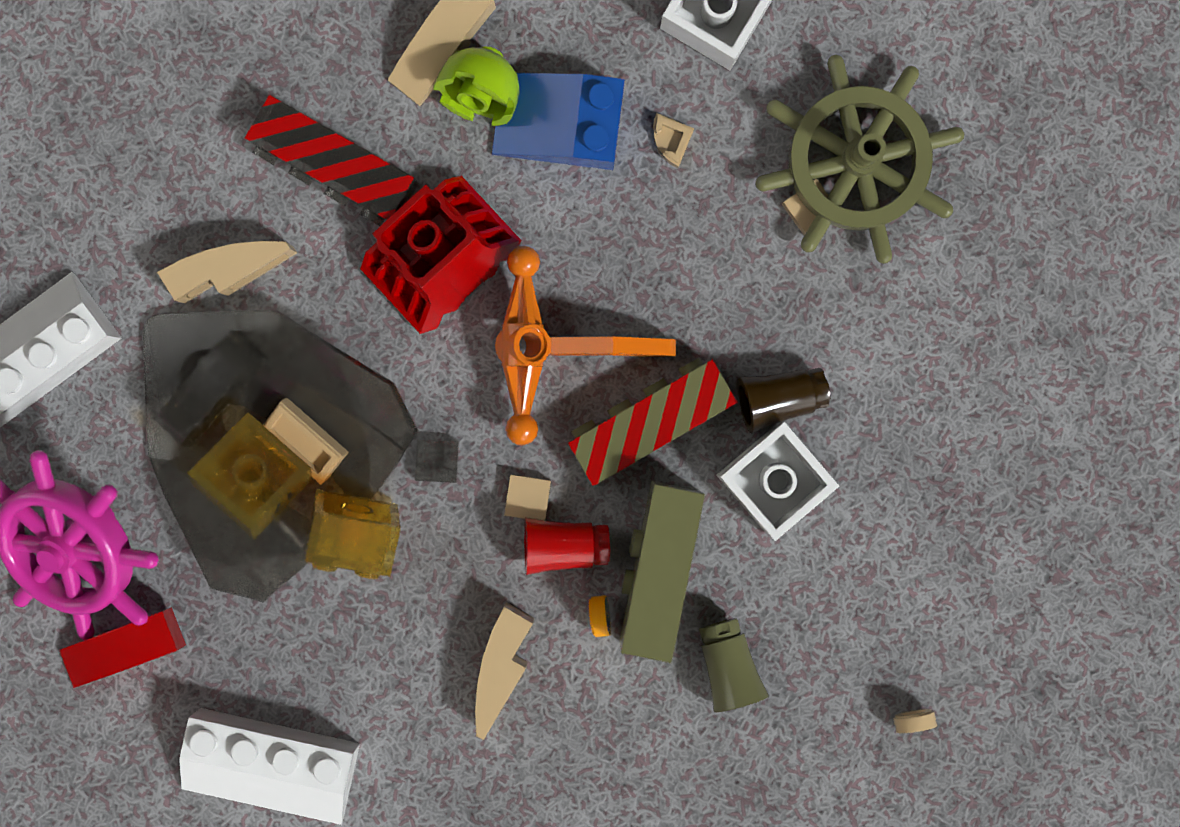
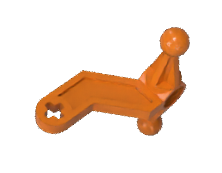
(524, 321)

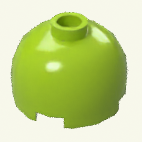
(480, 84)

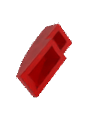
(122, 648)

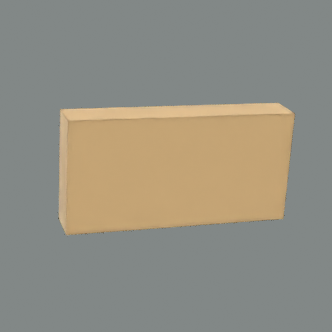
(306, 439)

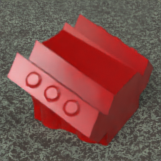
(437, 251)

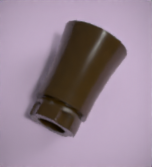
(781, 396)

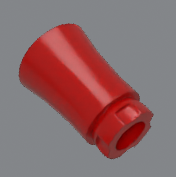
(564, 545)

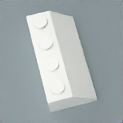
(49, 344)
(267, 765)

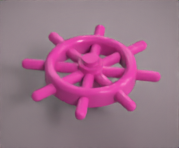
(68, 548)

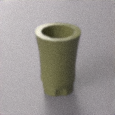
(730, 667)

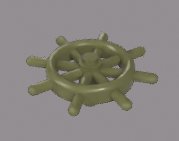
(860, 158)

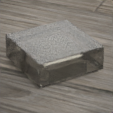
(437, 461)

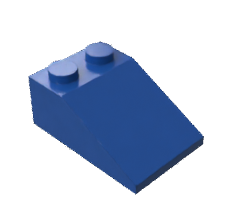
(563, 120)

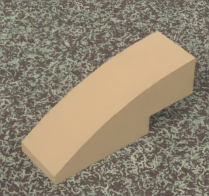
(439, 37)
(223, 267)
(500, 666)

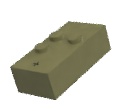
(660, 571)

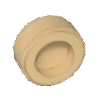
(915, 721)

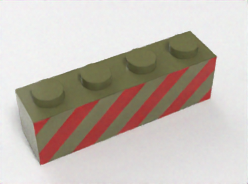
(652, 422)

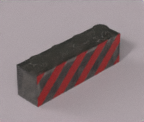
(330, 160)

